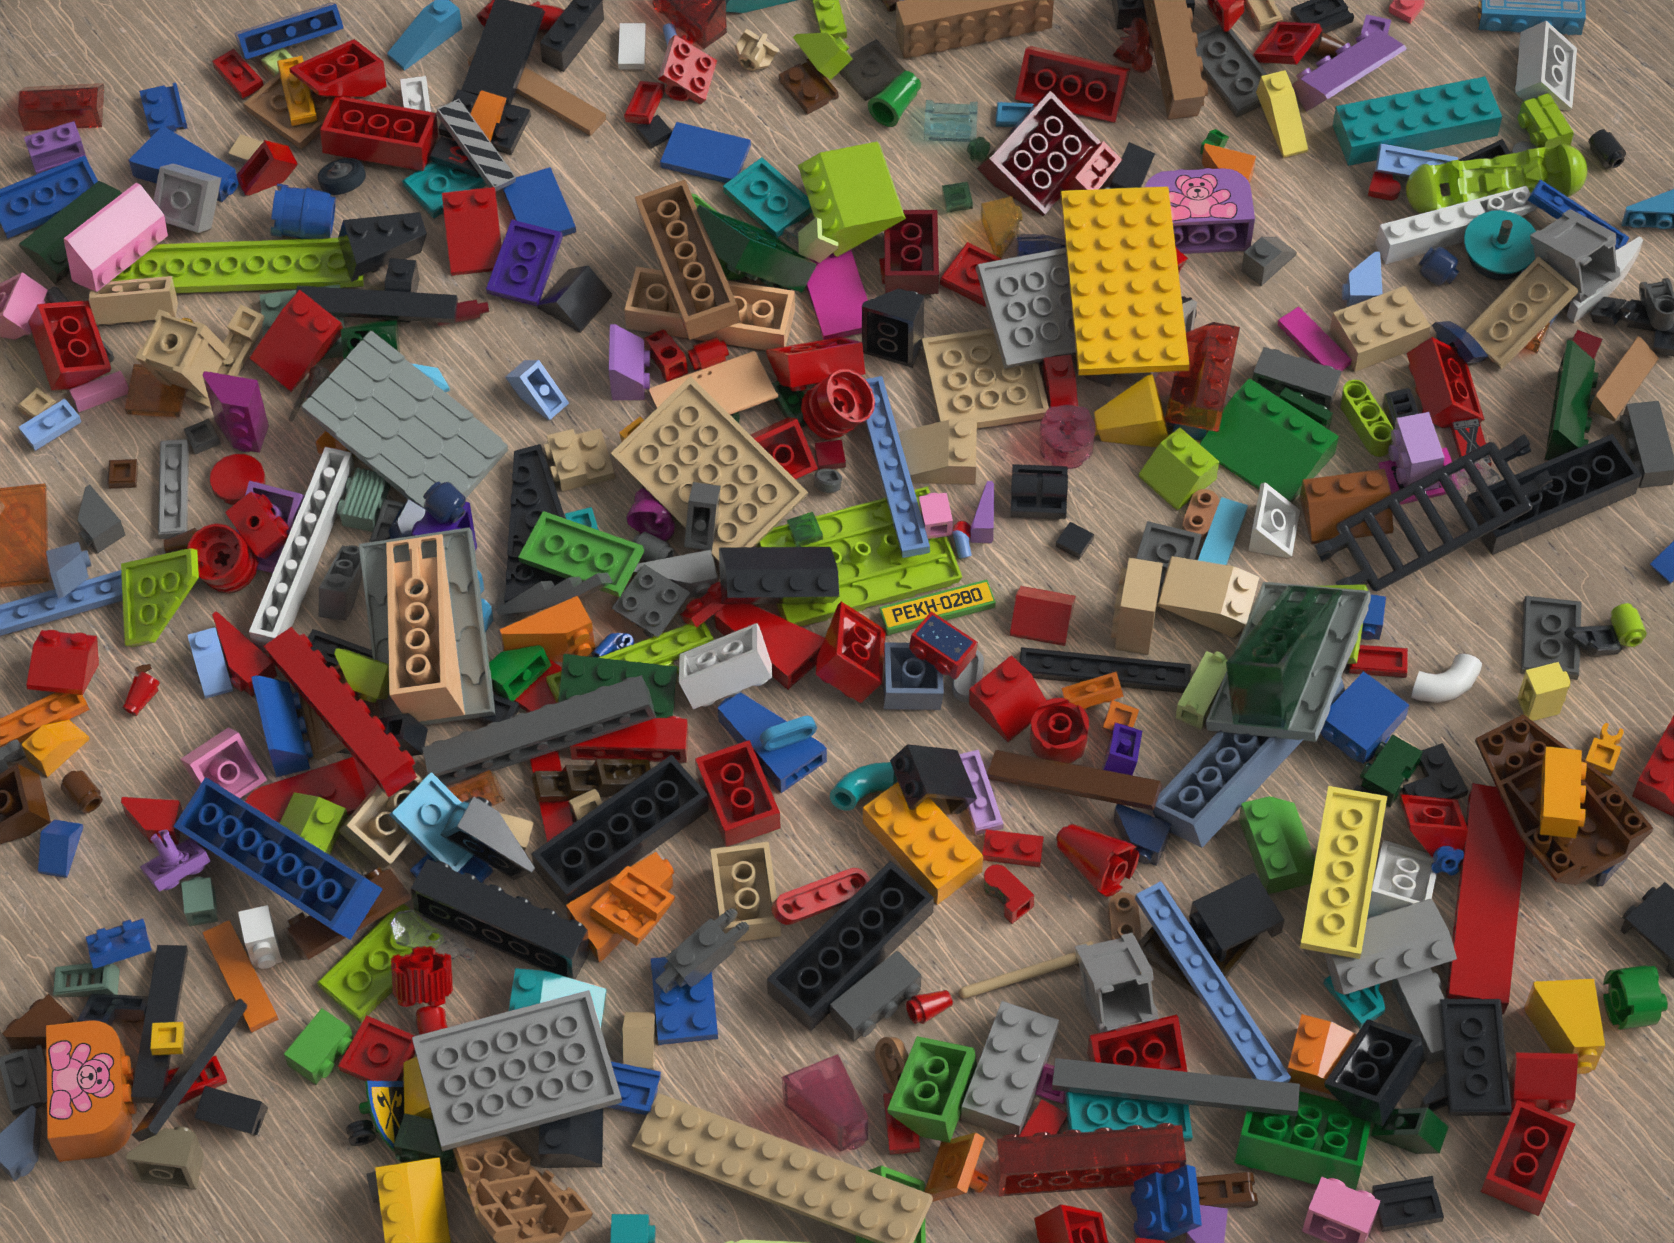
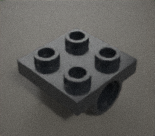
(1039, 491)

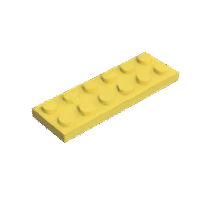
(1343, 872)

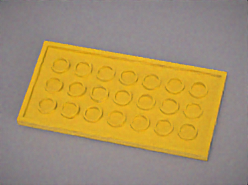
(1124, 281)

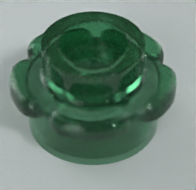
(978, 149)

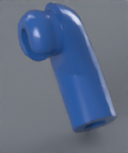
(613, 643)

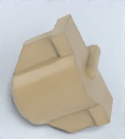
(754, 51)

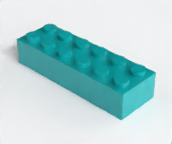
(1418, 119)

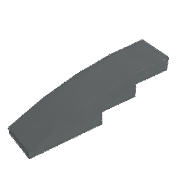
(546, 595)

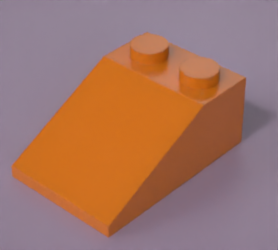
(557, 629)
(1317, 1051)

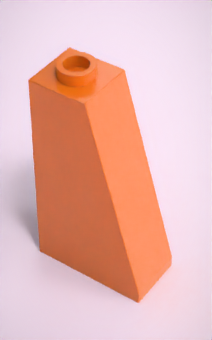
(601, 938)

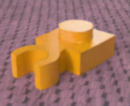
(1604, 751)

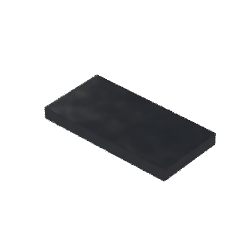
(503, 49)
(1474, 1057)

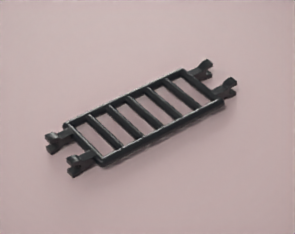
(1500, 458)

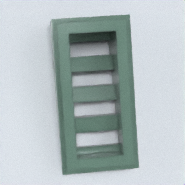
(105, 980)

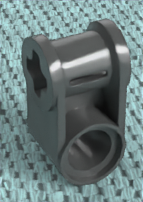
(1658, 303)

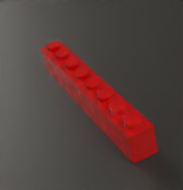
(341, 712)

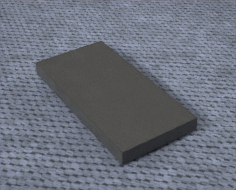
(1230, 69)

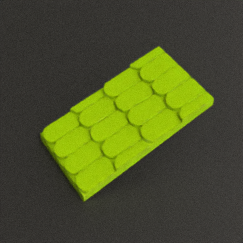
(869, 561)

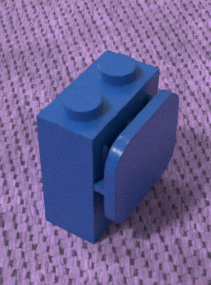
(1363, 718)

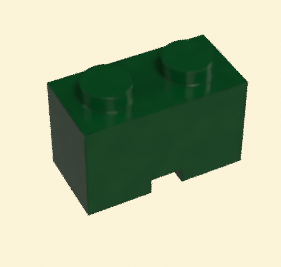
(1393, 765)

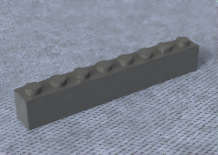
(540, 731)

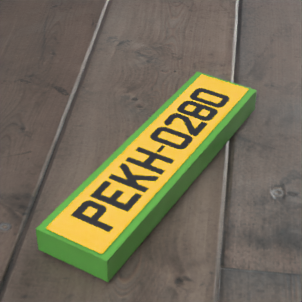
(945, 604)

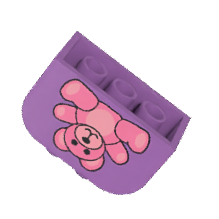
(1209, 209)

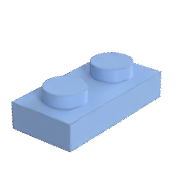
(50, 424)

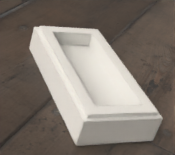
(632, 46)

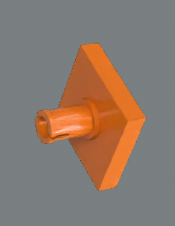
(955, 1168)

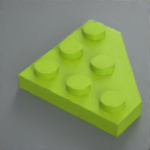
(154, 592)

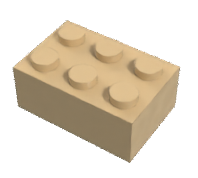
(1379, 328)
(1136, 605)
(374, 830)
(747, 884)

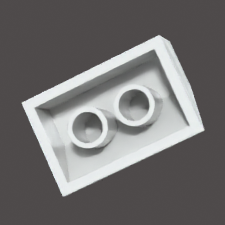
(1546, 65)
(724, 666)

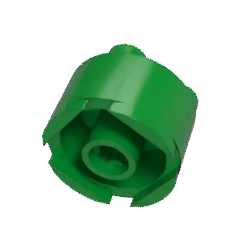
(1634, 997)

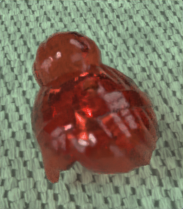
(1136, 46)

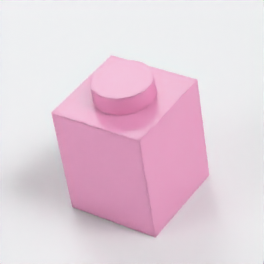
(936, 515)

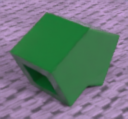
(1215, 138)

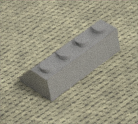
(1394, 947)

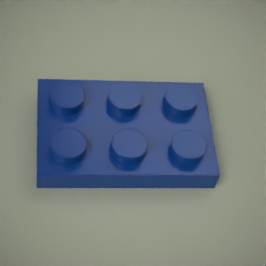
(684, 1011)

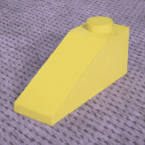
(1282, 113)

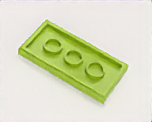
(364, 973)

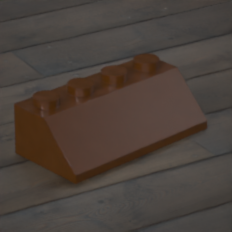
(312, 937)

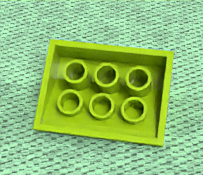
(851, 194)

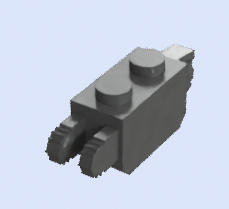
(701, 952)

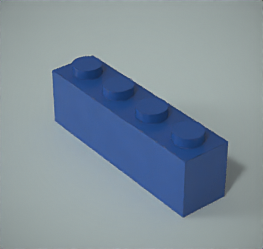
(289, 30)

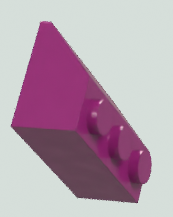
(237, 410)

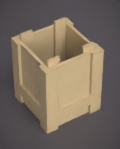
(181, 352)

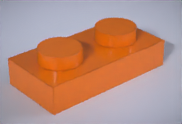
(1094, 691)

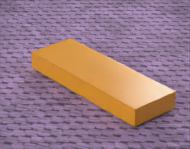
(296, 93)

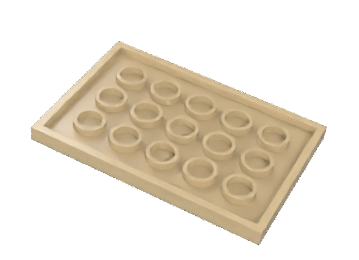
(701, 443)

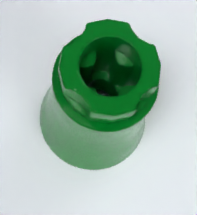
(894, 99)

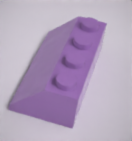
(1345, 68)

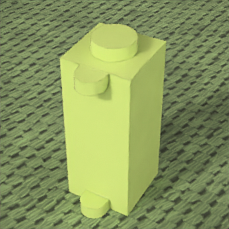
(1202, 690)

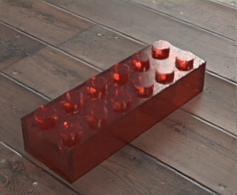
(1086, 1159)

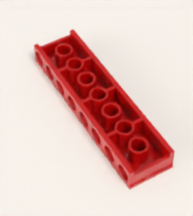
(1486, 901)

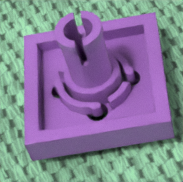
(174, 861)

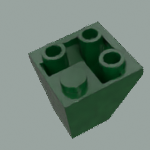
(353, 335)

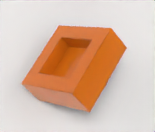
(1120, 714)

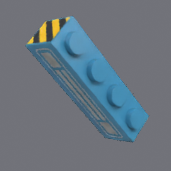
(1518, 15)

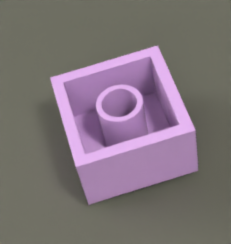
(1415, 449)

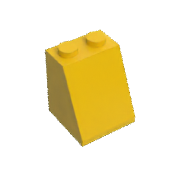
(1568, 1019)

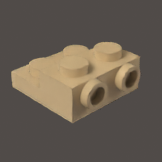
(578, 458)

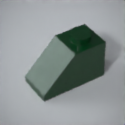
(1413, 1130)

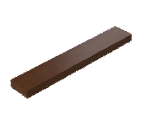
(1074, 780)

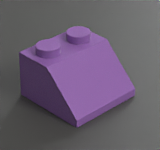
(627, 365)

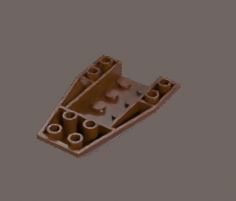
(1611, 822)

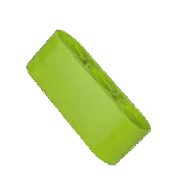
(1366, 406)

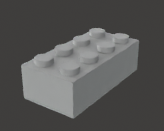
(1009, 1069)

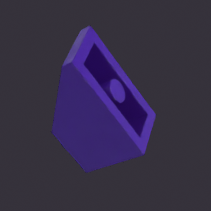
(1122, 749)

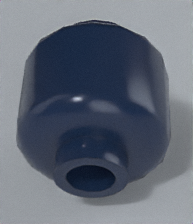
(1439, 266)
(444, 502)

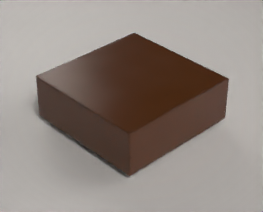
(123, 473)

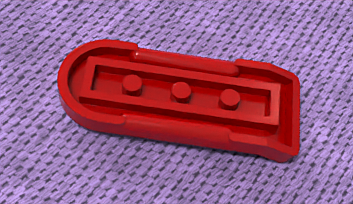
(339, 782)

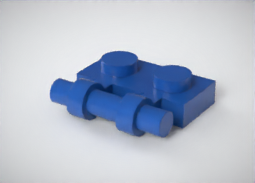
(118, 943)

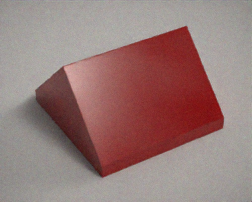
(1042, 615)

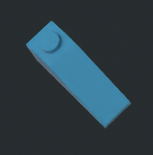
(428, 30)

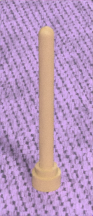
(1020, 975)

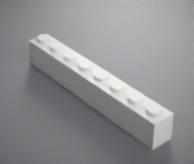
(303, 547)

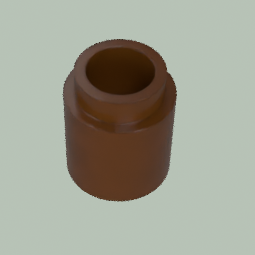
(81, 791)

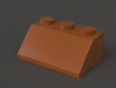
(1336, 497)

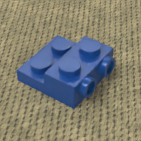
(1167, 1204)

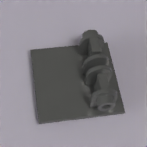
(651, 601)

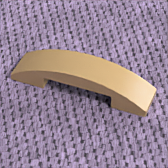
(240, 341)

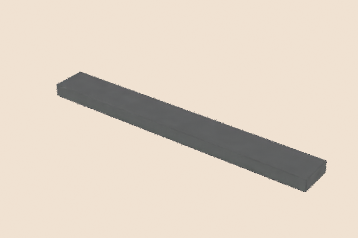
(1176, 1087)

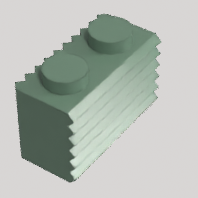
(363, 499)

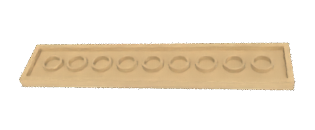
(782, 1172)

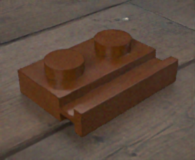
(808, 86)

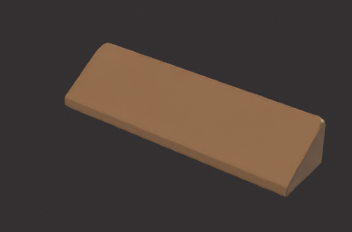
(1624, 380)

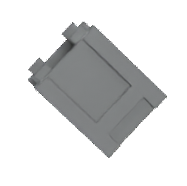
(1578, 252)
(1116, 983)

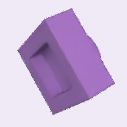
(1375, 23)

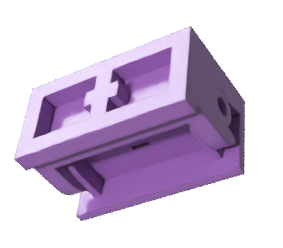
(54, 147)

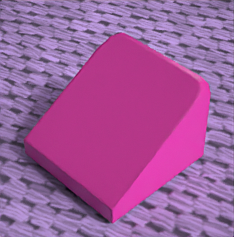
(1045, 1085)

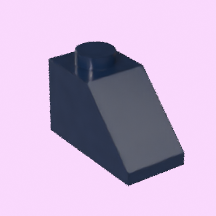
(1143, 831)

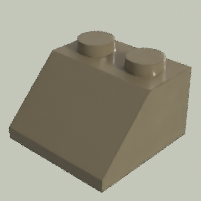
(168, 1159)

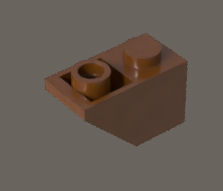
(31, 1027)

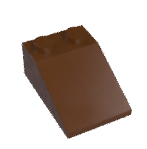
(21, 804)

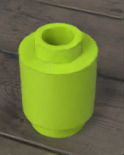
(1628, 625)

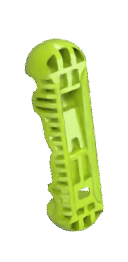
(1559, 167)

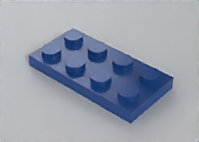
(43, 195)

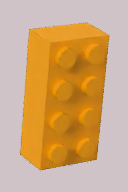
(923, 842)

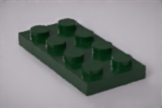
(587, 674)

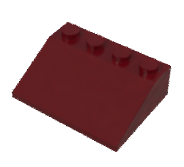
(1039, 154)

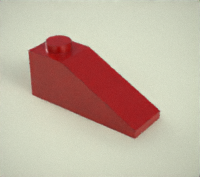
(242, 656)

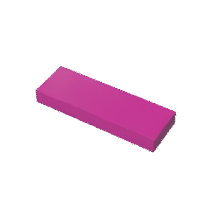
(1313, 340)

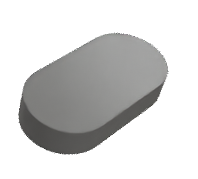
(968, 678)

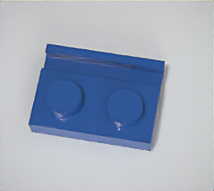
(163, 108)
(637, 1087)

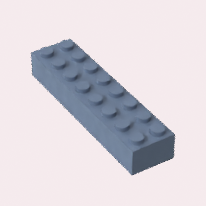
(1220, 780)

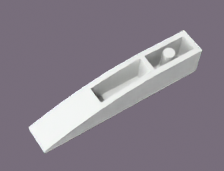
(1444, 226)

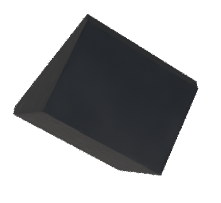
(576, 298)

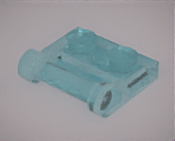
(950, 124)

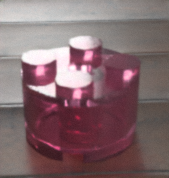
(1067, 435)

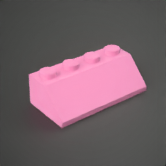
(114, 238)

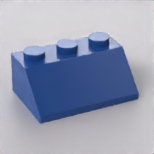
(282, 725)

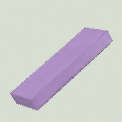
(984, 810)

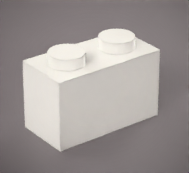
(260, 937)

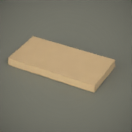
(1521, 312)

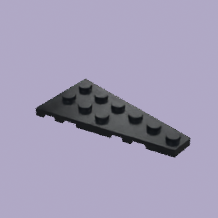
(531, 495)

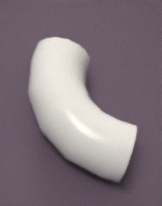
(1450, 683)

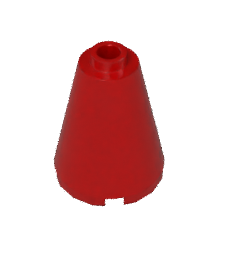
(1098, 857)

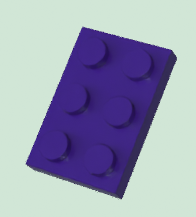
(524, 263)

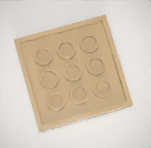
(973, 384)

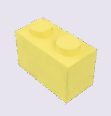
(1543, 691)

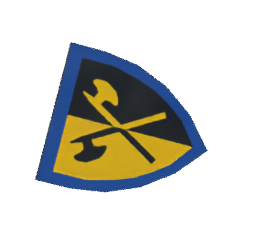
(386, 1108)

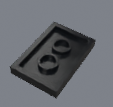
(505, 133)

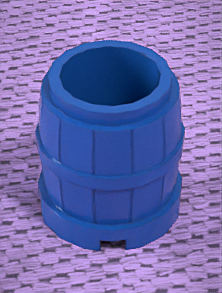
(302, 213)

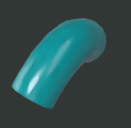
(861, 782)

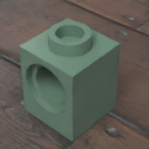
(199, 901)

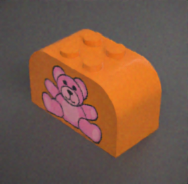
(87, 1090)

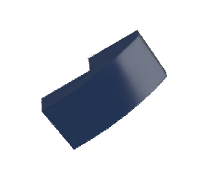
(1455, 336)

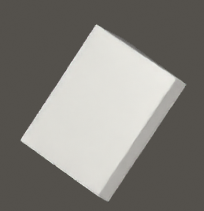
(1274, 524)

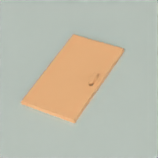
(732, 384)

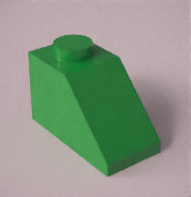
(517, 669)

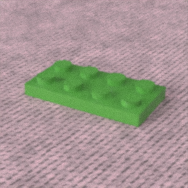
(580, 551)

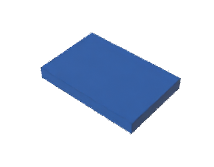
(705, 153)
(539, 202)

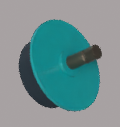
(1499, 244)

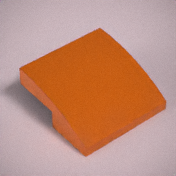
(632, 905)

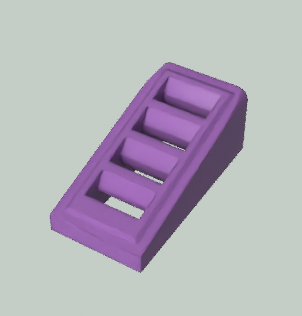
(983, 521)

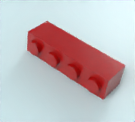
(647, 740)

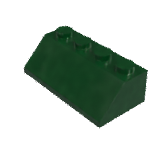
(47, 243)
(1571, 402)

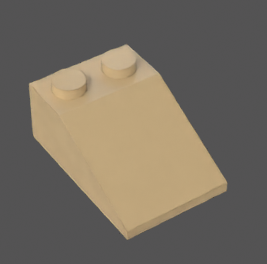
(941, 452)
(1209, 594)

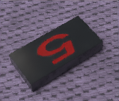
(450, 154)

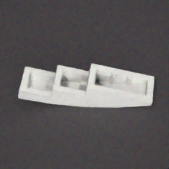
(1625, 259)

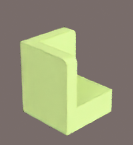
(813, 244)

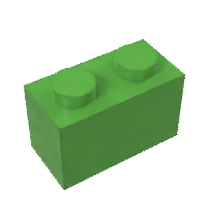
(319, 1046)

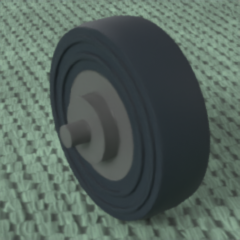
(341, 176)

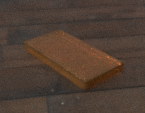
(24, 535)

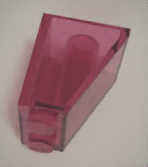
(827, 1103)

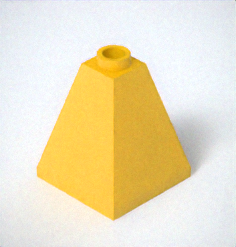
(1133, 416)

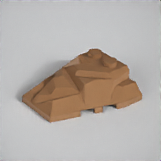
(514, 1197)

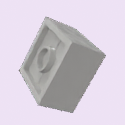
(187, 197)

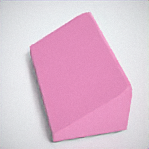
(99, 391)

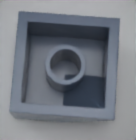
(909, 680)

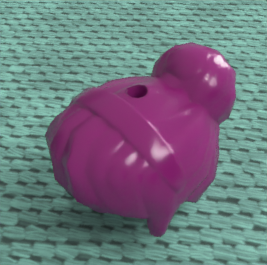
(650, 516)

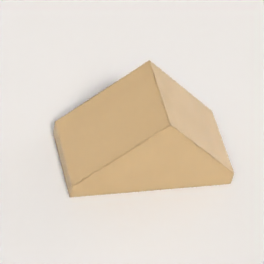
(639, 1039)

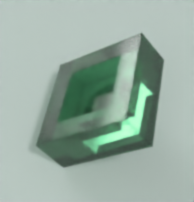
(957, 197)
(804, 529)

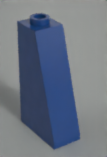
(168, 148)
(784, 766)

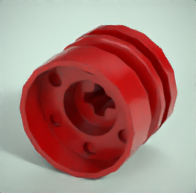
(838, 404)
(223, 558)

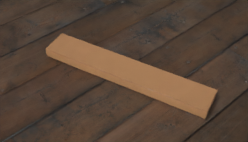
(558, 101)

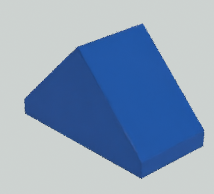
(58, 847)

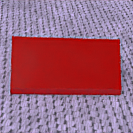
(1145, 1044)

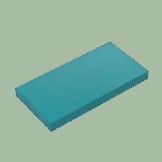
(1093, 1111)

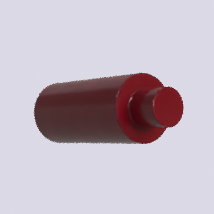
(469, 311)

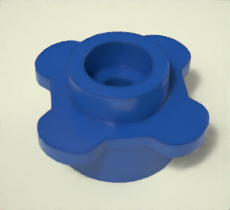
(1442, 855)

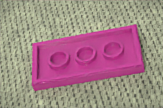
(837, 295)

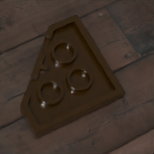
(1162, 960)

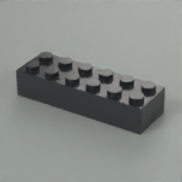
(1581, 484)
(620, 830)
(500, 919)
(850, 944)

